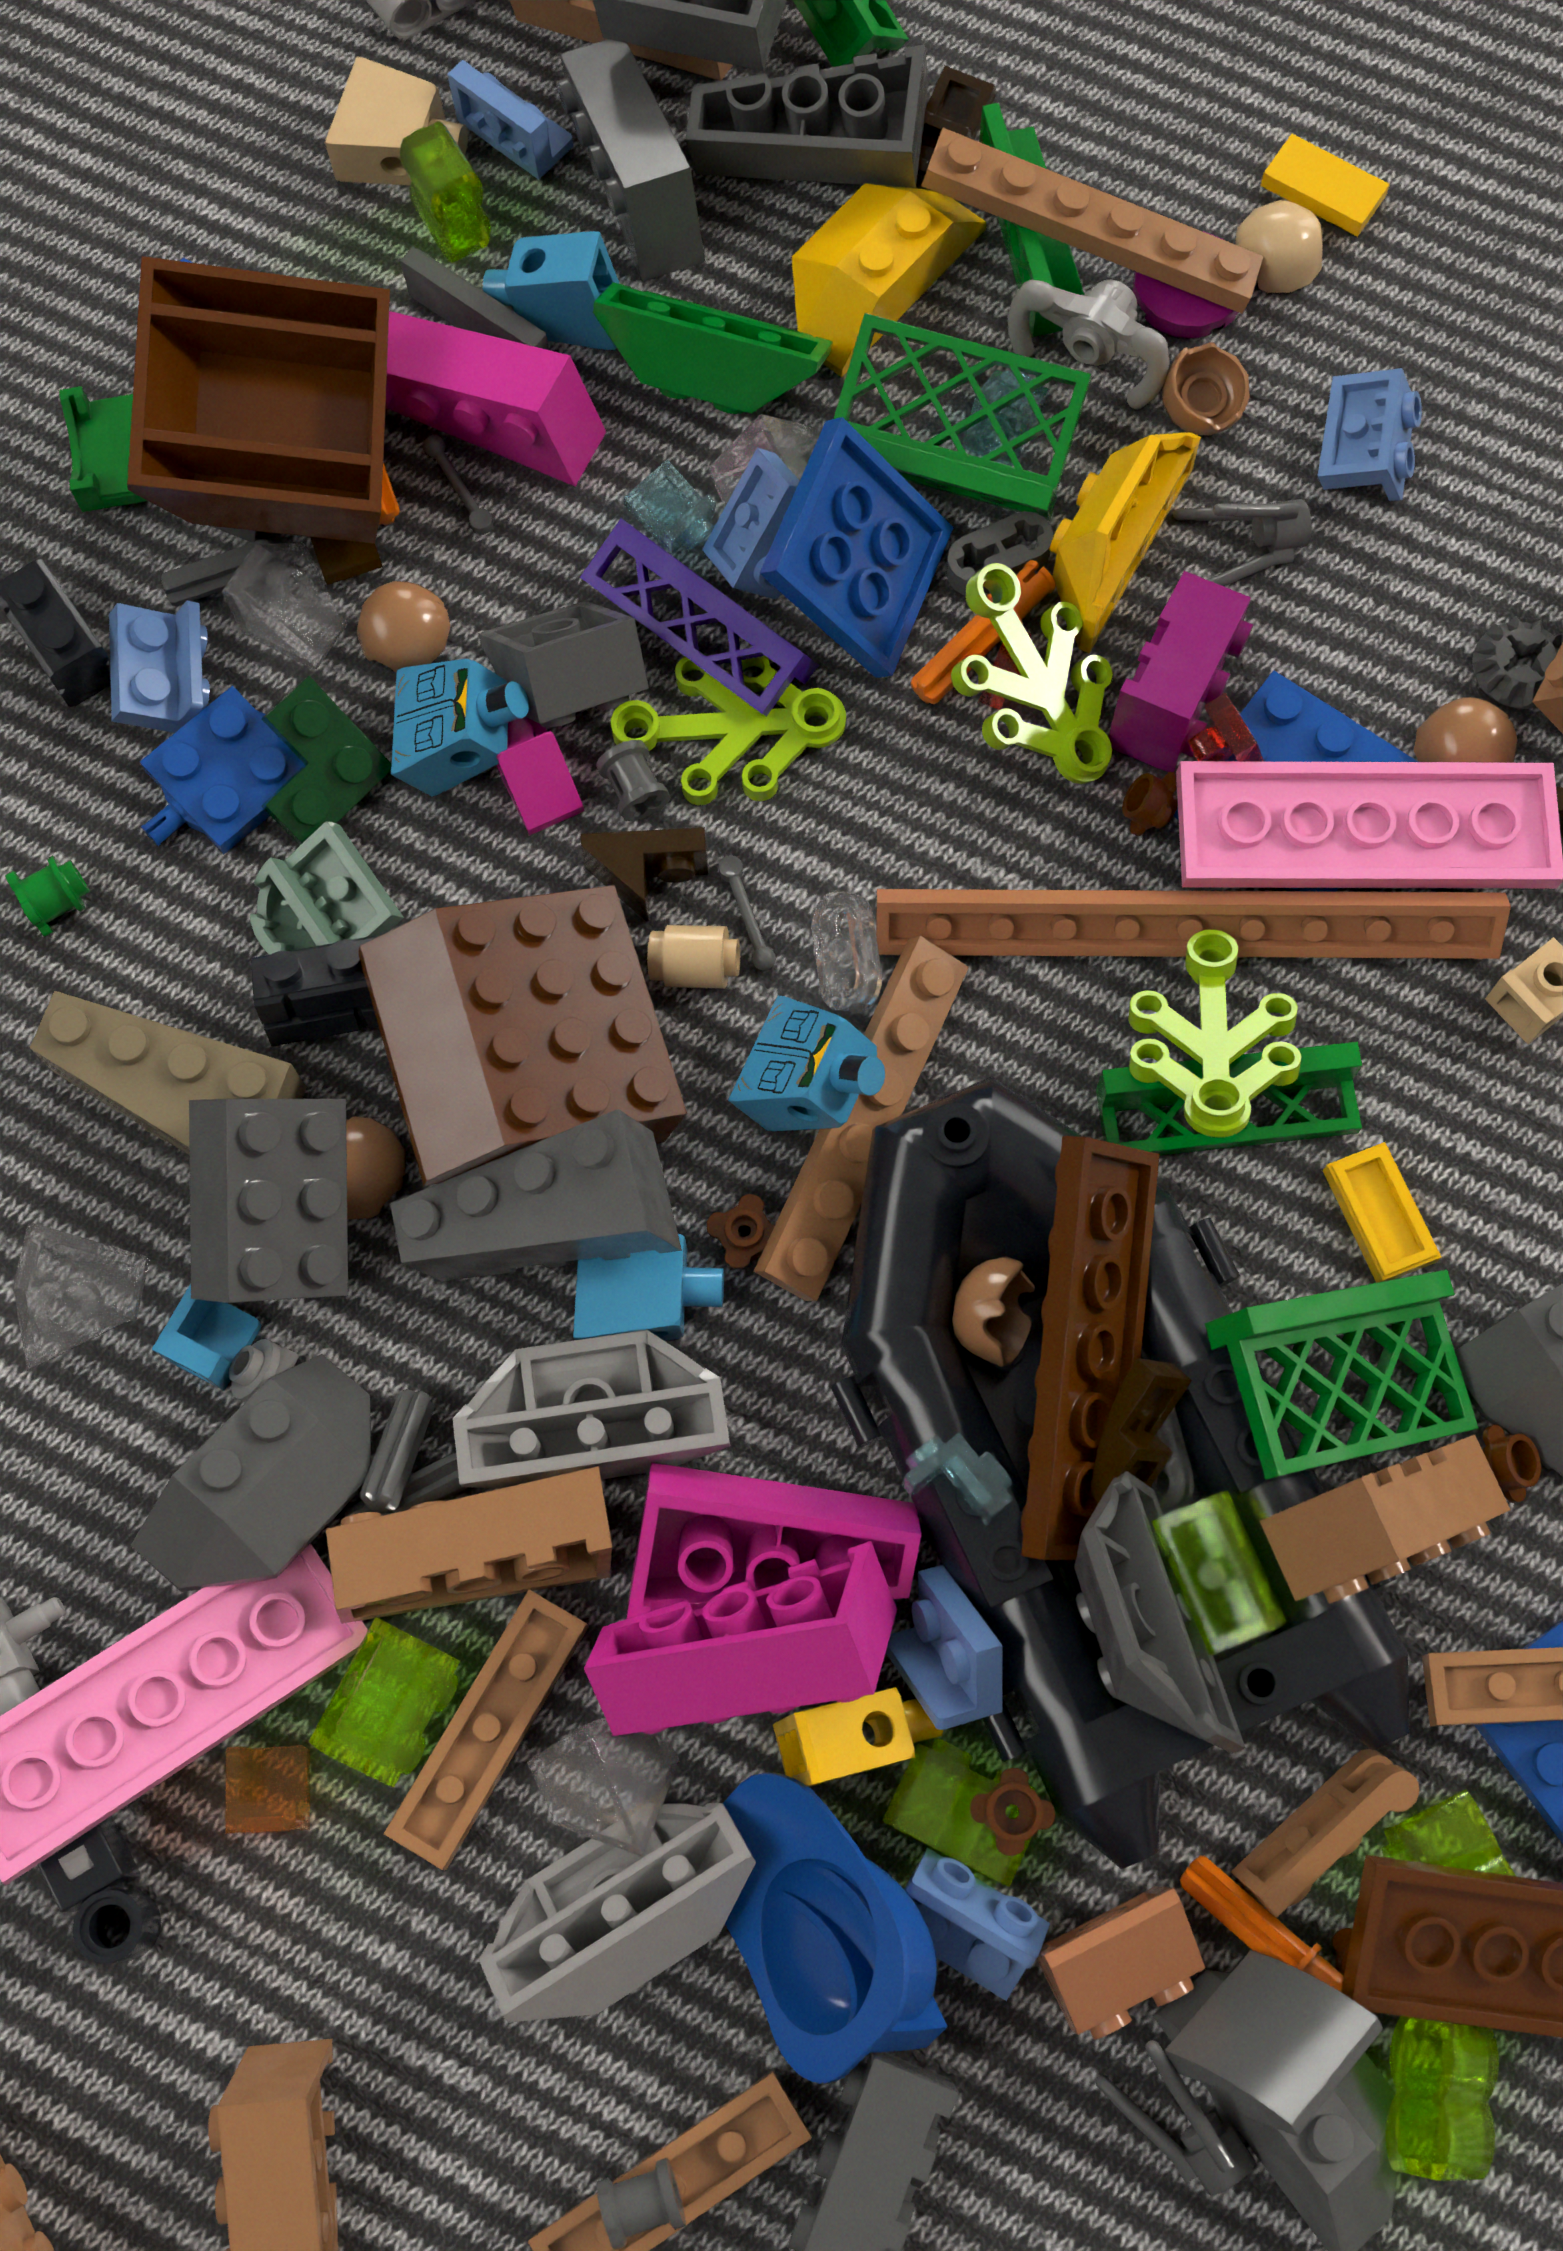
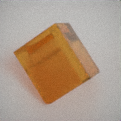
(267, 1789)

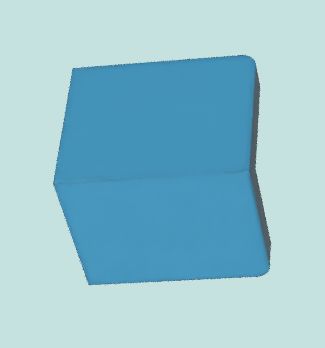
(206, 1338)

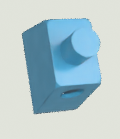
(555, 285)
(642, 1293)

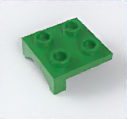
(99, 449)

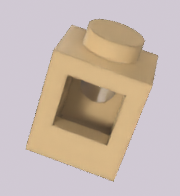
(1527, 998)

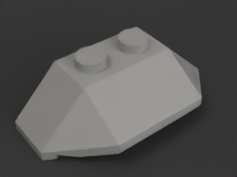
(589, 1406)
(614, 1918)

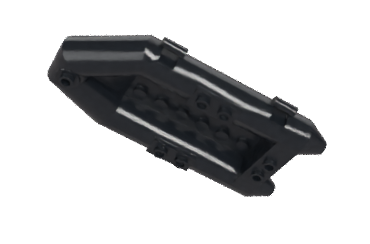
(979, 1185)

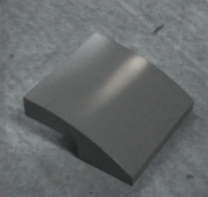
(1274, 2041)

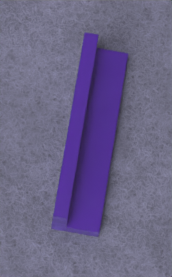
(719, 607)

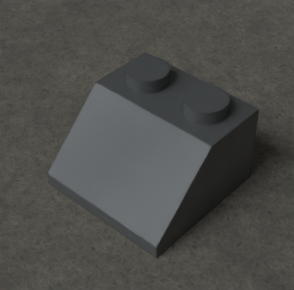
(569, 660)

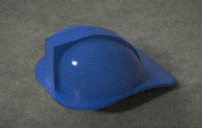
(827, 1936)

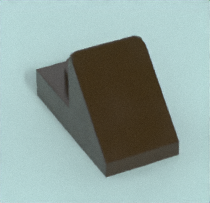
(634, 856)

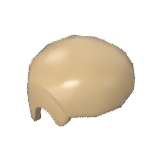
(1288, 241)

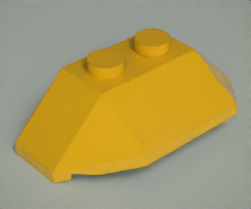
(876, 261)
(1117, 525)

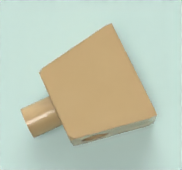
(373, 119)

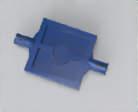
(218, 772)

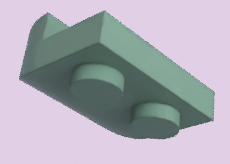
(320, 896)

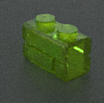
(1219, 1572)
(386, 1703)

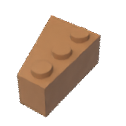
(275, 2151)

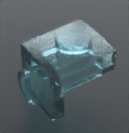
(1013, 419)
(671, 509)
(977, 1477)

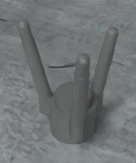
(1274, 525)
(1213, 2146)

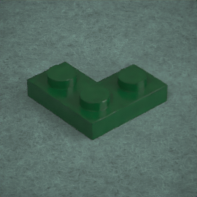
(336, 757)

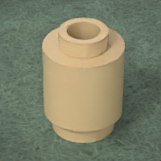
(693, 956)

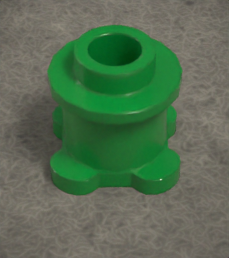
(49, 892)

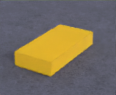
(1324, 184)
(1381, 1213)

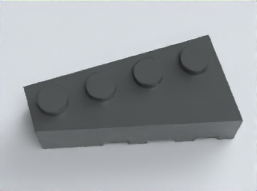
(815, 125)
(633, 156)
(544, 1205)
(877, 2158)

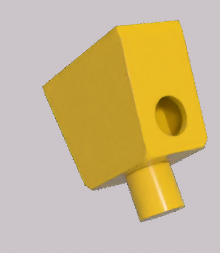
(830, 1742)

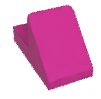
(537, 776)

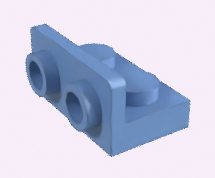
(507, 120)
(1370, 432)
(751, 523)
(157, 666)
(949, 1655)
(975, 1925)

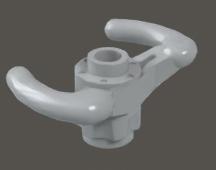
(1093, 329)

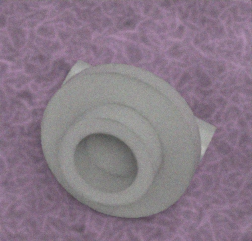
(256, 1365)

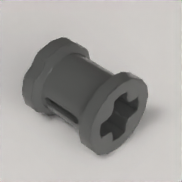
(633, 780)
(640, 2203)

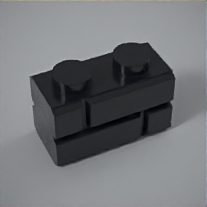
(55, 632)
(312, 992)

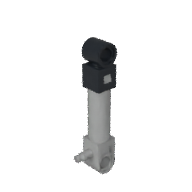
(95, 1866)

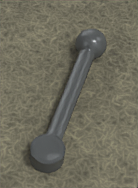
(480, 518)
(731, 871)

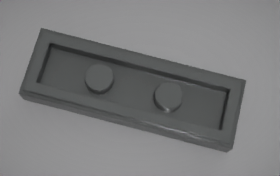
(464, 303)

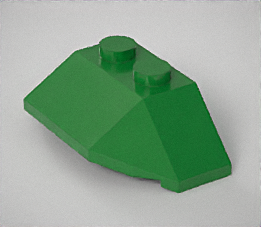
(705, 350)

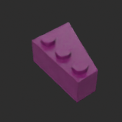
(1180, 672)

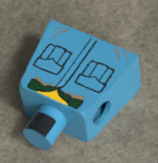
(451, 722)
(806, 1069)

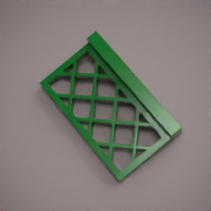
(955, 470)
(1321, 1319)

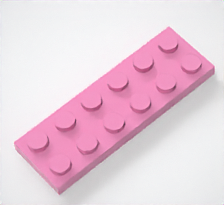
(1368, 825)
(161, 1703)

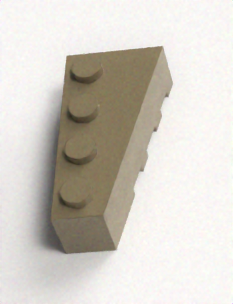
(152, 1067)

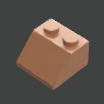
(1122, 1960)

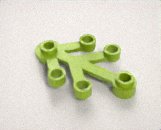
(1041, 682)
(738, 726)
(1216, 1102)

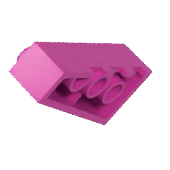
(493, 395)
(729, 1529)
(748, 1649)

